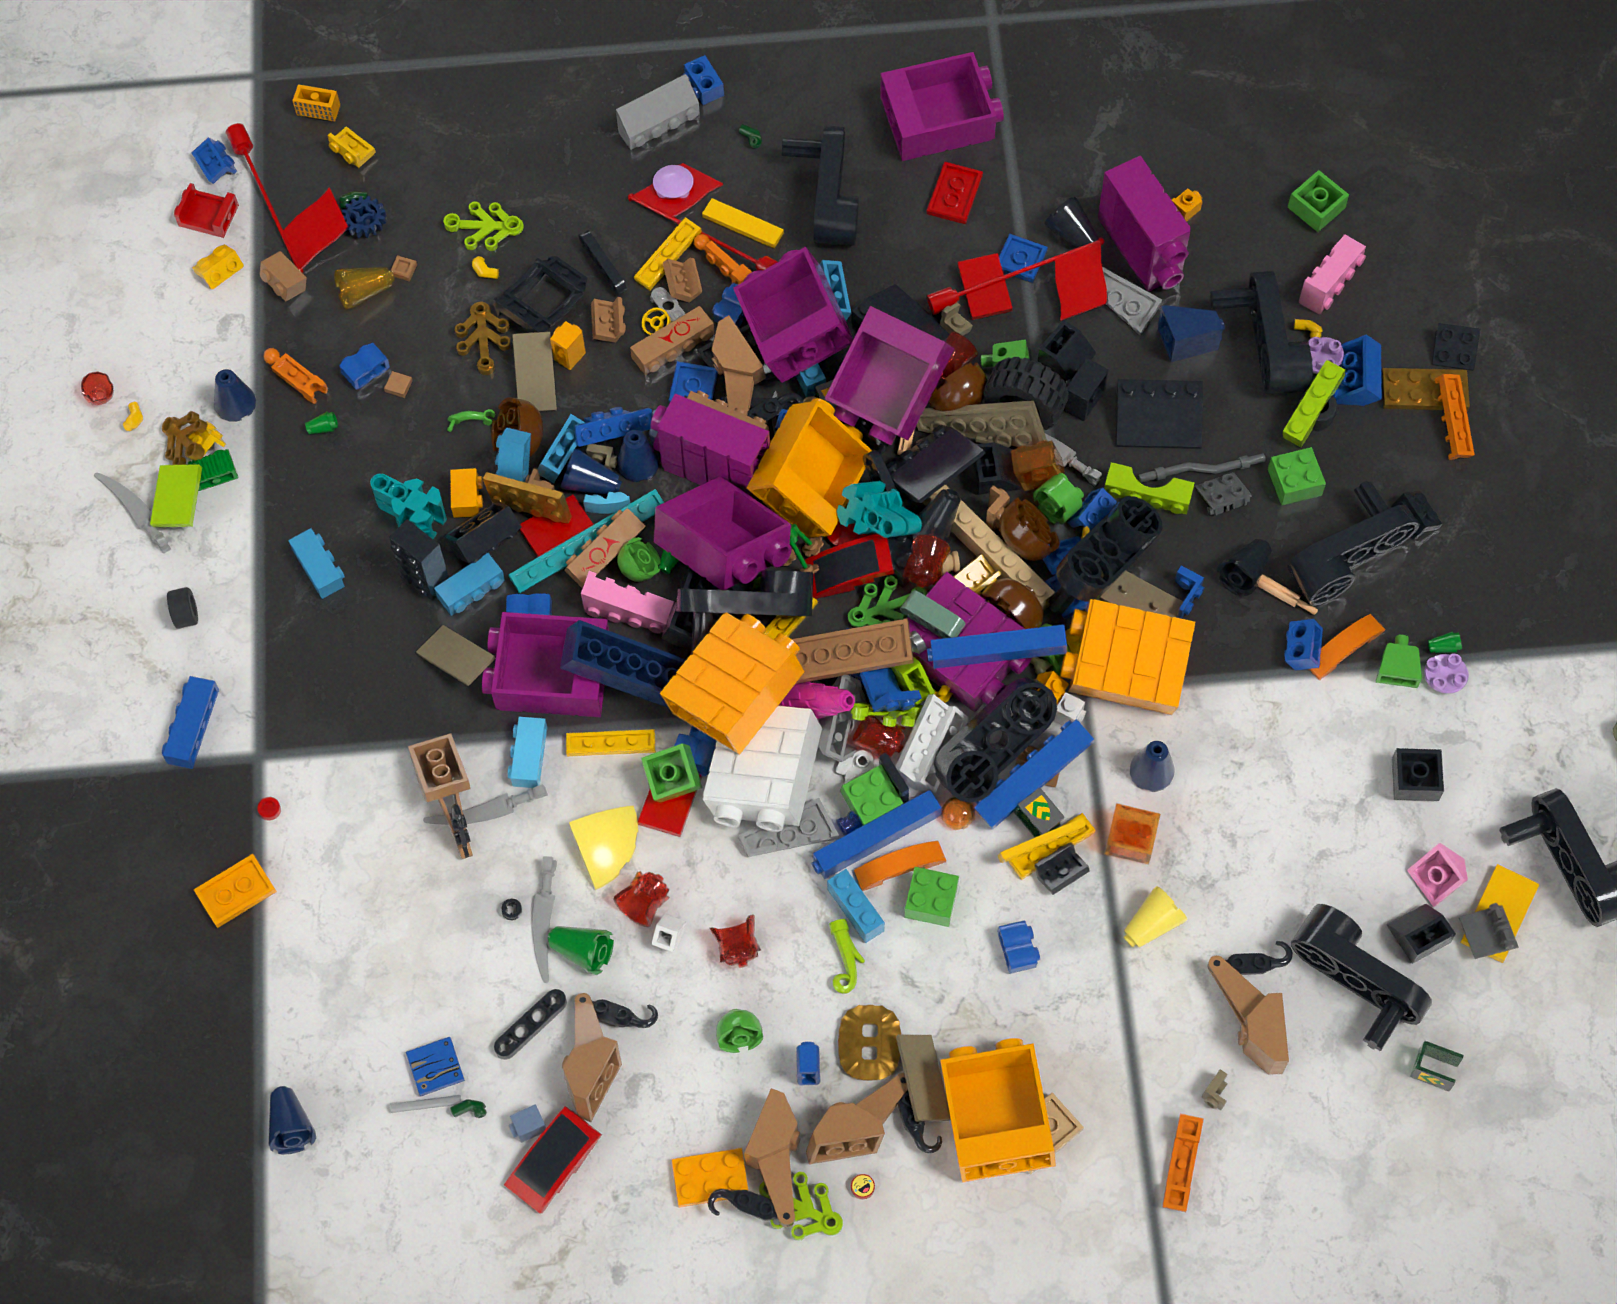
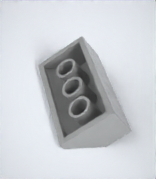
(657, 112)

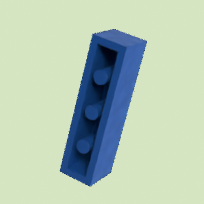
(190, 722)

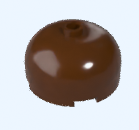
(960, 389)
(521, 416)
(1027, 531)
(1015, 602)

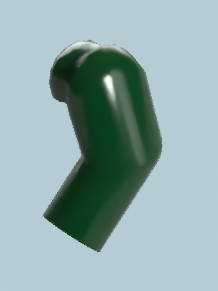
(753, 135)
(346, 198)
(469, 1105)

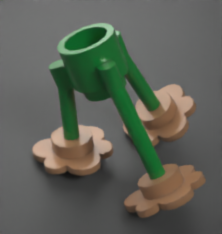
(811, 547)

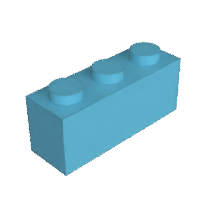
(527, 752)

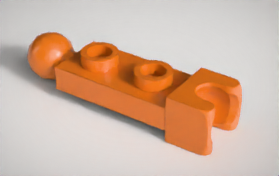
(718, 257)
(295, 374)

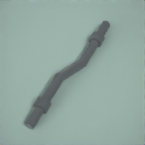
(1160, 473)

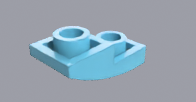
(612, 504)

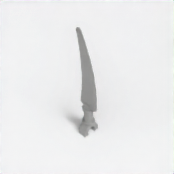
(1067, 454)
(137, 509)
(493, 809)
(541, 916)

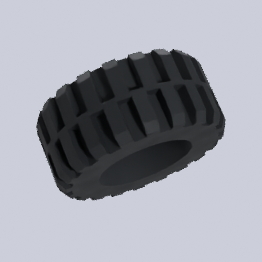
(1028, 381)

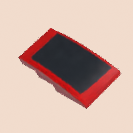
(851, 565)
(553, 1159)

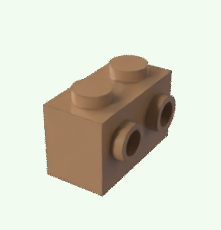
(282, 276)

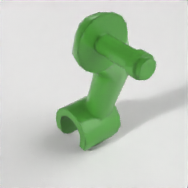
(466, 415)

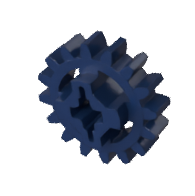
(363, 218)

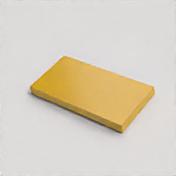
(1511, 892)

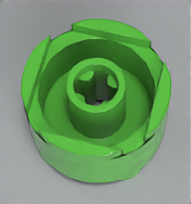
(1058, 499)

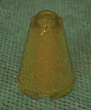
(361, 284)

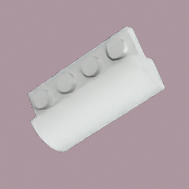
(932, 730)

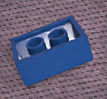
(1362, 372)

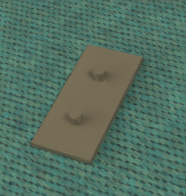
(535, 369)
(1141, 595)
(455, 655)
(923, 1078)

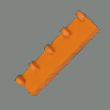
(1455, 416)

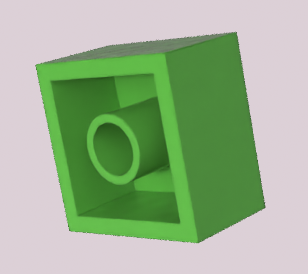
(1318, 201)
(1296, 476)
(671, 773)
(871, 795)
(931, 896)

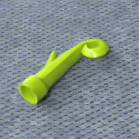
(848, 952)

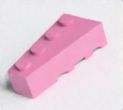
(1333, 272)
(625, 604)

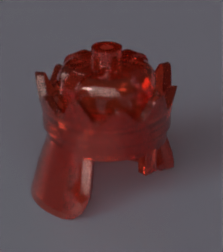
(963, 353)
(927, 561)
(878, 737)
(642, 898)
(737, 943)

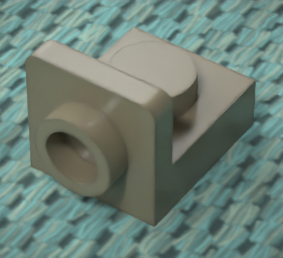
(953, 321)
(602, 454)
(1216, 1086)

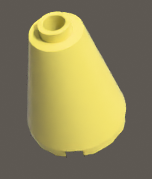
(1153, 919)

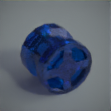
(849, 823)

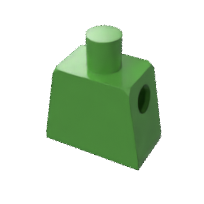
(1005, 350)
(1400, 664)

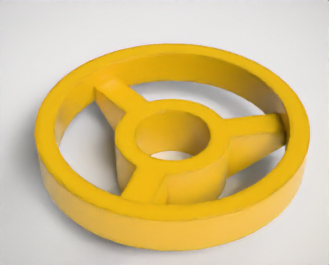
(652, 321)

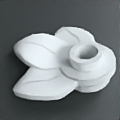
(852, 768)

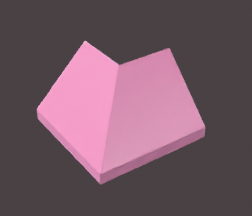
(1439, 873)

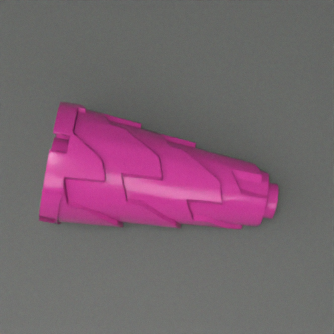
(819, 698)

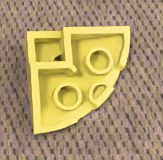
(606, 842)

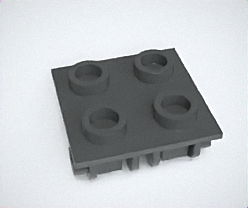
(1224, 492)
(1488, 931)

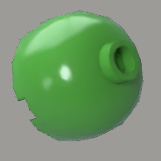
(638, 560)
(737, 1030)

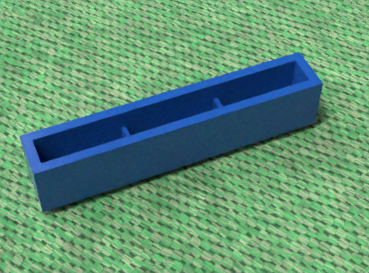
(1035, 773)

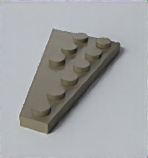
(1001, 423)

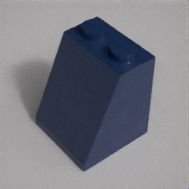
(1189, 331)

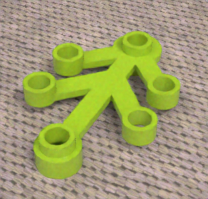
(486, 226)
(862, 710)
(806, 1210)

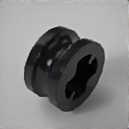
(518, 909)

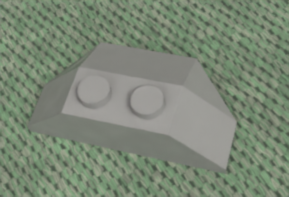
(839, 729)

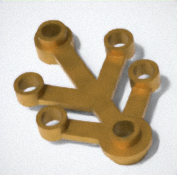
(482, 334)
(172, 429)

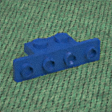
(611, 425)

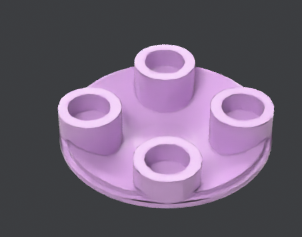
(673, 182)
(1324, 349)
(1446, 673)

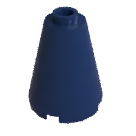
(232, 396)
(637, 457)
(589, 476)
(1152, 767)
(288, 1123)

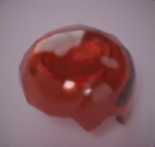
(97, 388)

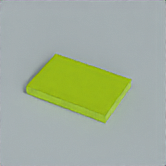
(176, 496)

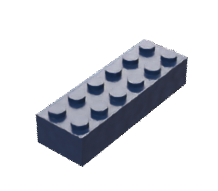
(618, 661)

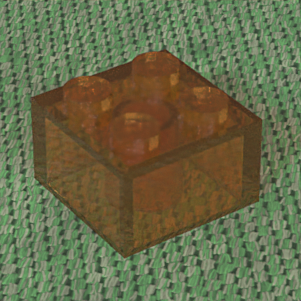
(1036, 464)
(1132, 833)

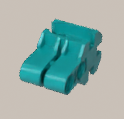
(409, 502)
(877, 511)

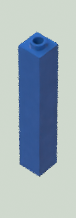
(998, 646)
(876, 834)

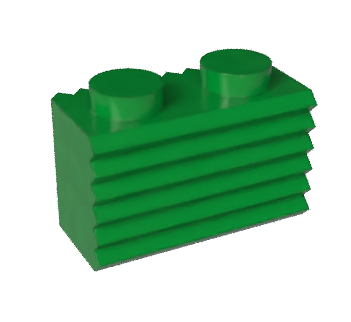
(216, 469)

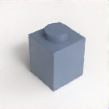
(527, 1123)

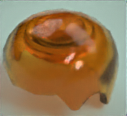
(957, 813)

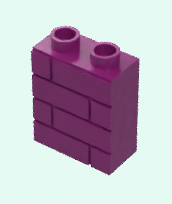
(940, 105)
(1144, 224)
(793, 314)
(888, 376)
(707, 443)
(722, 533)
(529, 669)
(974, 682)

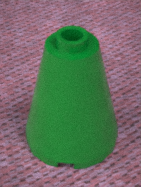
(583, 946)

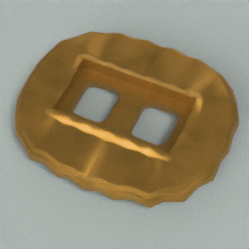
(852, 1041)

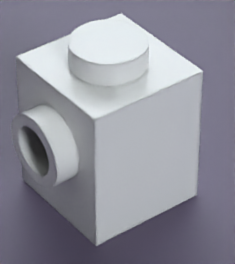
(1070, 709)
(668, 932)

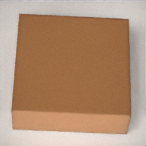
(403, 268)
(398, 384)

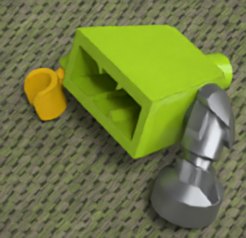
(913, 677)

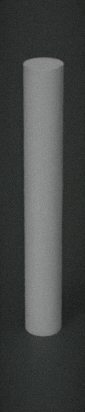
(425, 1104)

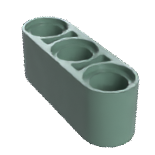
(932, 615)

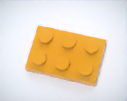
(235, 890)
(704, 1173)

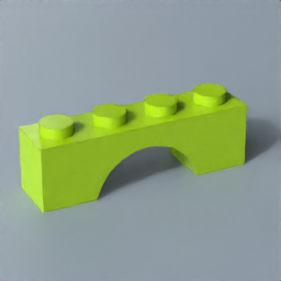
(1311, 405)
(1172, 497)

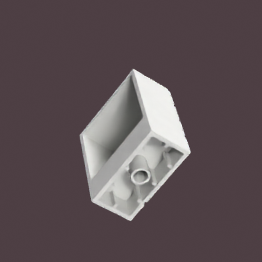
(770, 774)

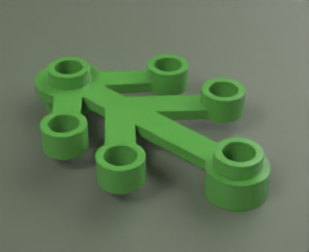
(882, 608)

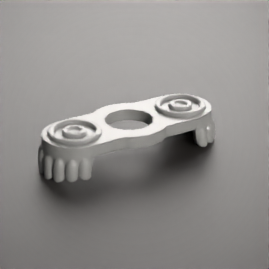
(660, 296)

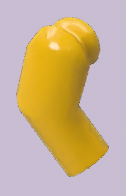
(482, 270)
(1308, 325)
(134, 418)

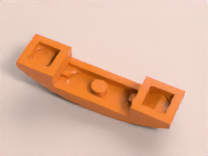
(1346, 643)
(898, 863)
(1182, 1163)

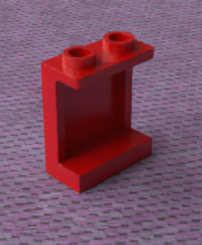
(206, 211)

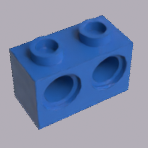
(704, 80)
(1303, 644)

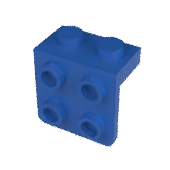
(885, 692)

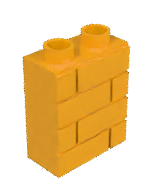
(809, 467)
(1128, 656)
(734, 680)
(997, 1110)

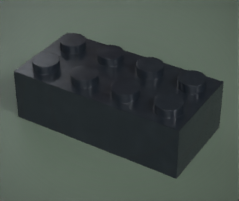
(418, 559)

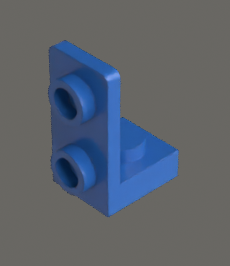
(1189, 580)

